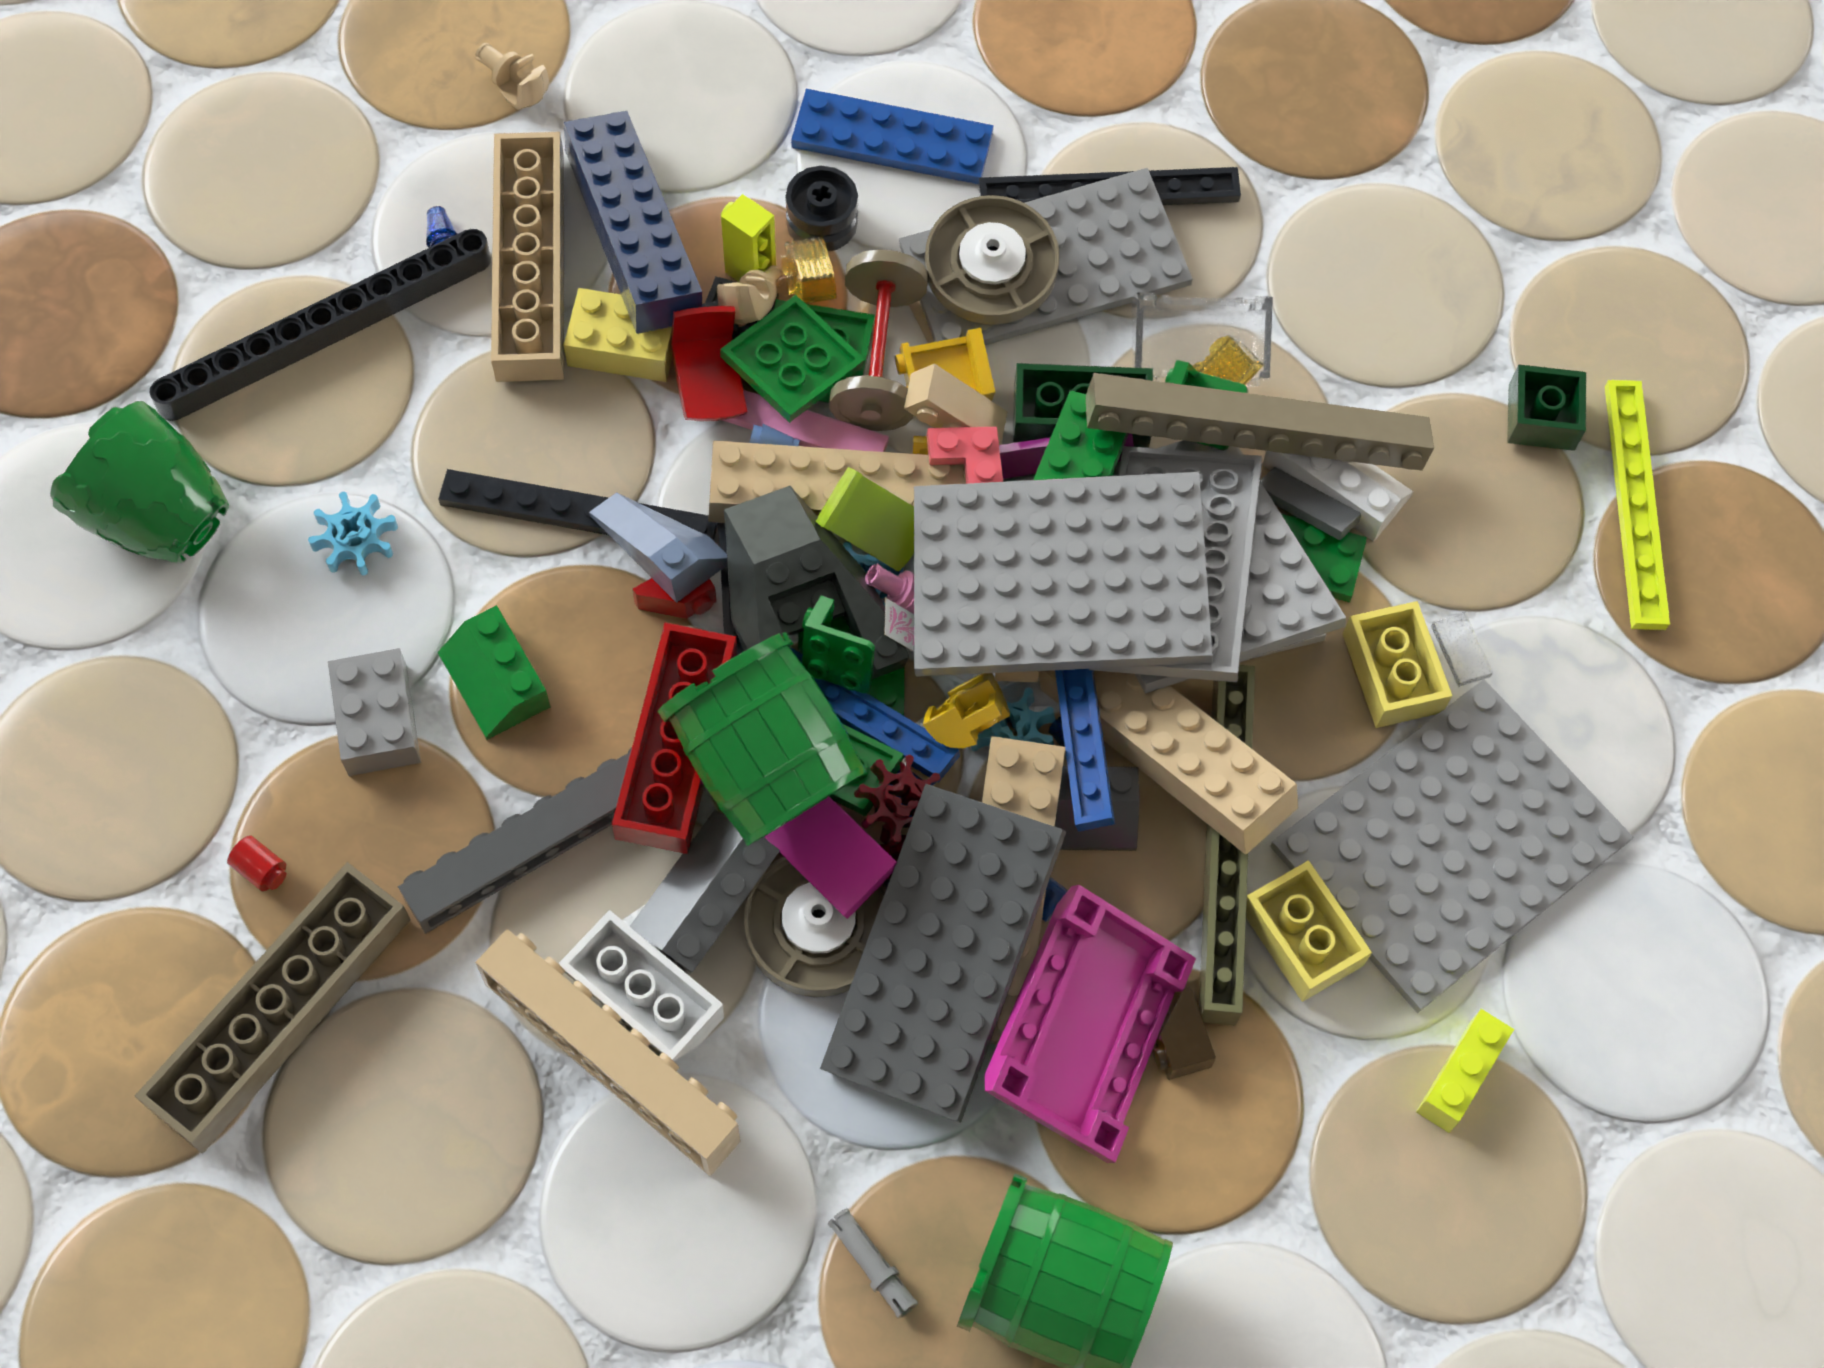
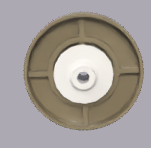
(991, 259)
(801, 936)

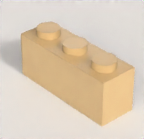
(948, 402)

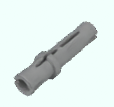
(882, 1276)

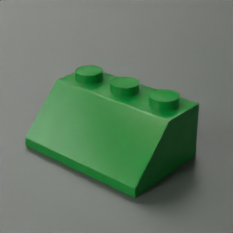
(493, 673)

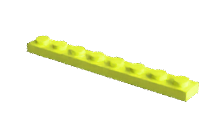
(1636, 505)

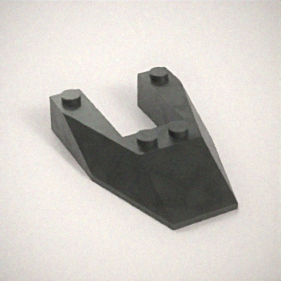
(783, 566)

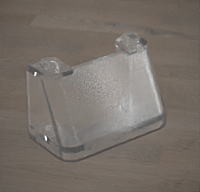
(1189, 326)

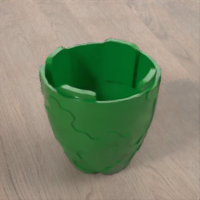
(141, 486)

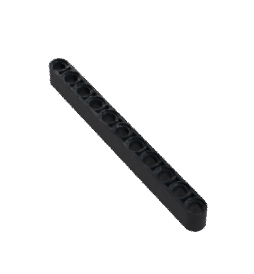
(312, 336)

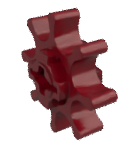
(886, 804)

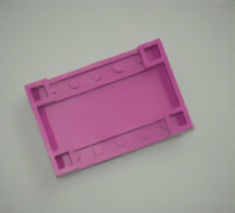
(1087, 1022)

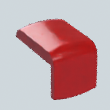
(705, 381)

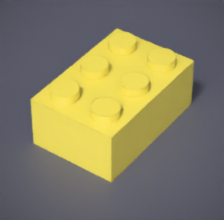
(605, 339)
(1396, 664)
(1306, 931)

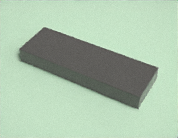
(1310, 504)

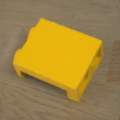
(959, 356)

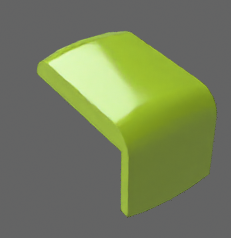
(870, 519)

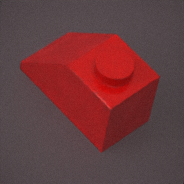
(652, 598)

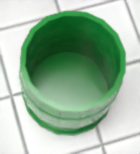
(763, 738)
(1066, 1280)

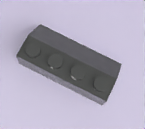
(1125, 802)
(702, 892)

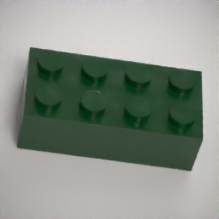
(1043, 390)

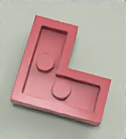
(968, 446)

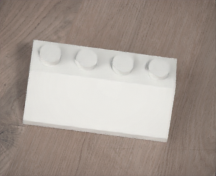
(1352, 483)
(644, 988)

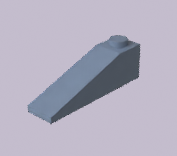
(664, 548)

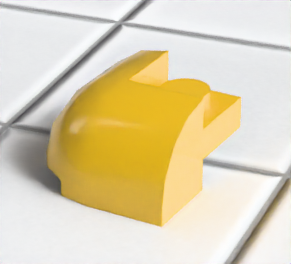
(967, 712)

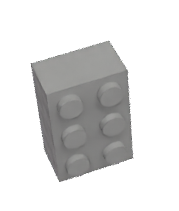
(374, 712)

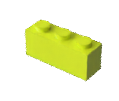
(747, 237)
(1465, 1070)

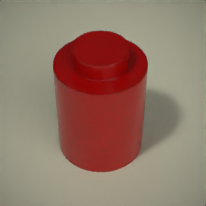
(257, 864)

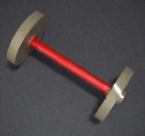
(886, 281)

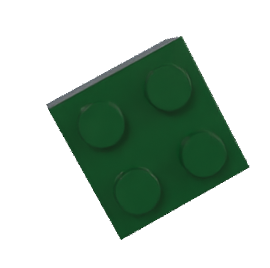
(1546, 407)

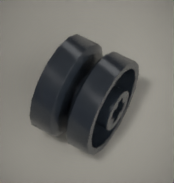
(822, 204)

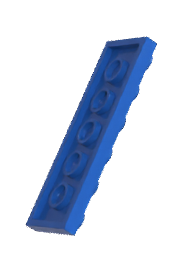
(892, 136)

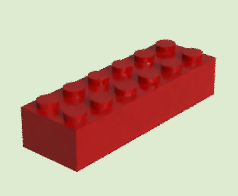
(660, 783)

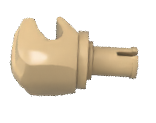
(515, 76)
(752, 295)

